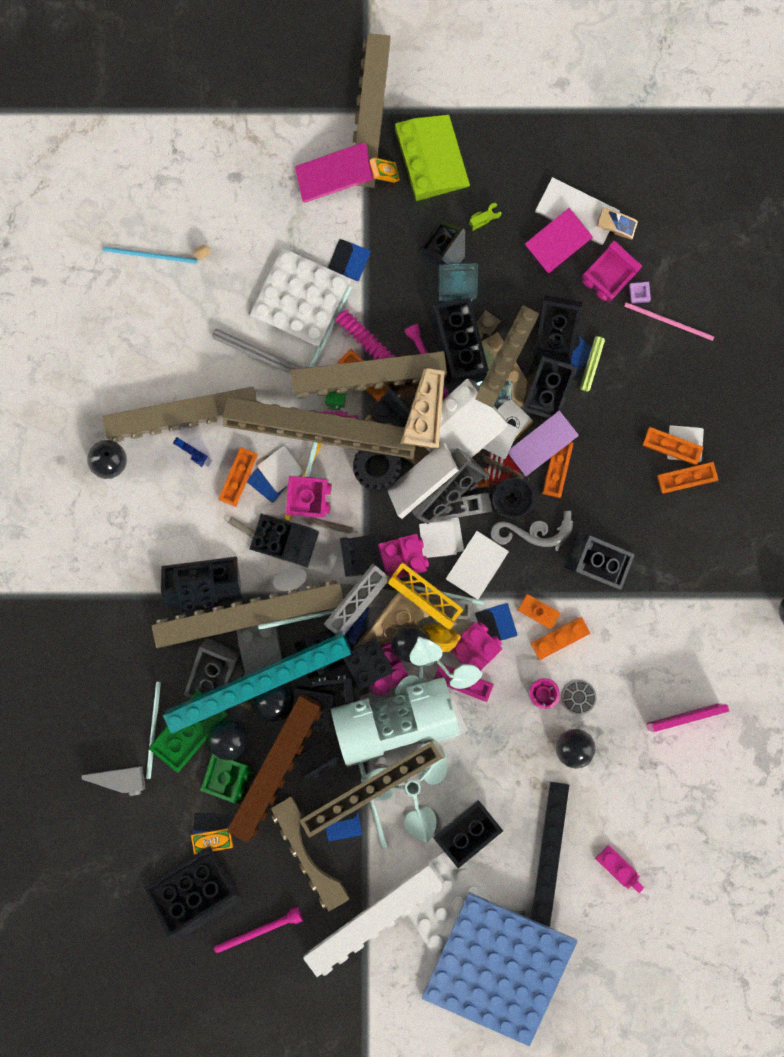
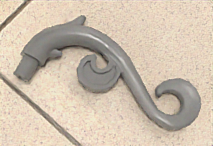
(531, 537)

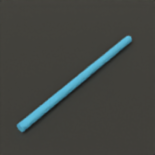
(151, 255)

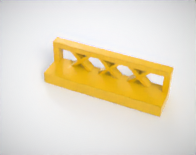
(420, 601)

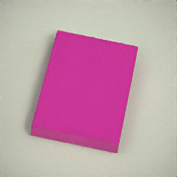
(558, 240)

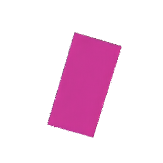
(334, 172)
(687, 717)

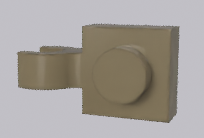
(487, 324)

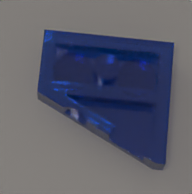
(196, 456)
(354, 632)

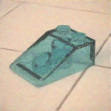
(457, 282)

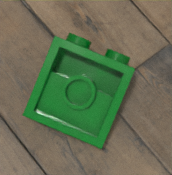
(227, 779)

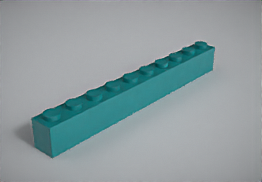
(257, 682)

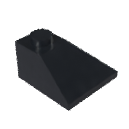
(445, 244)

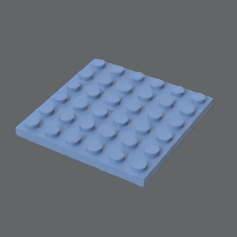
(499, 969)

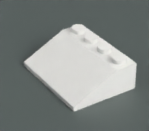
(468, 422)

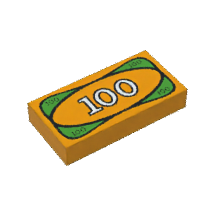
(384, 170)
(216, 839)

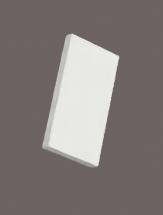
(561, 196)
(422, 480)

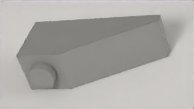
(467, 506)
(121, 780)

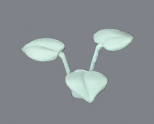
(426, 653)
(421, 822)

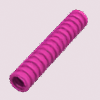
(363, 336)

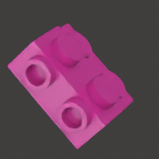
(308, 496)
(403, 550)
(477, 646)
(383, 685)

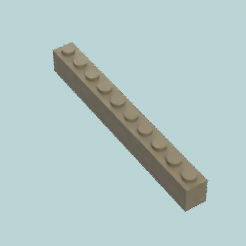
(316, 427)
(247, 615)

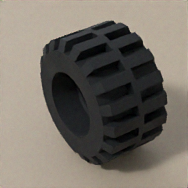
(371, 482)

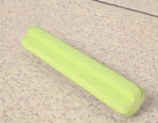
(592, 363)

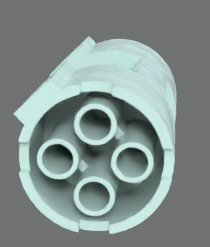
(375, 727)

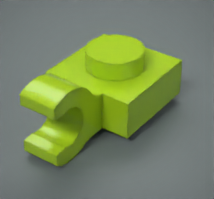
(480, 219)

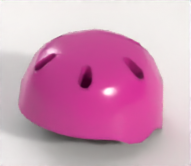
(543, 693)

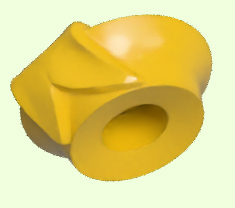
(442, 636)

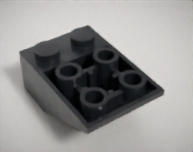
(285, 540)

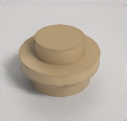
(201, 252)

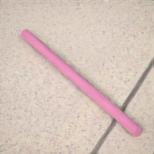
(669, 321)

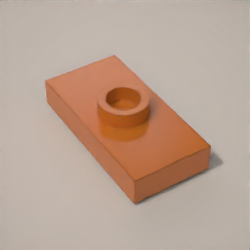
(538, 611)

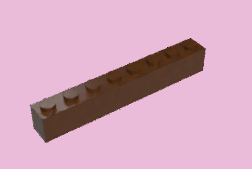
(274, 768)

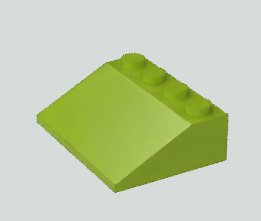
(431, 156)

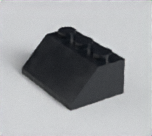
(467, 833)

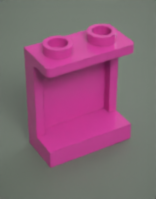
(611, 272)

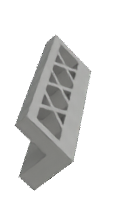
(357, 600)

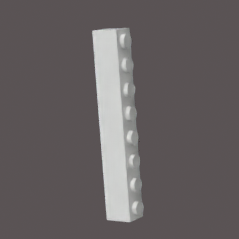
(373, 919)

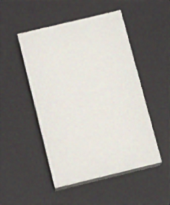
(477, 565)

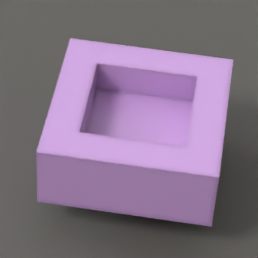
(639, 292)

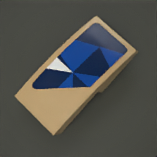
(618, 223)

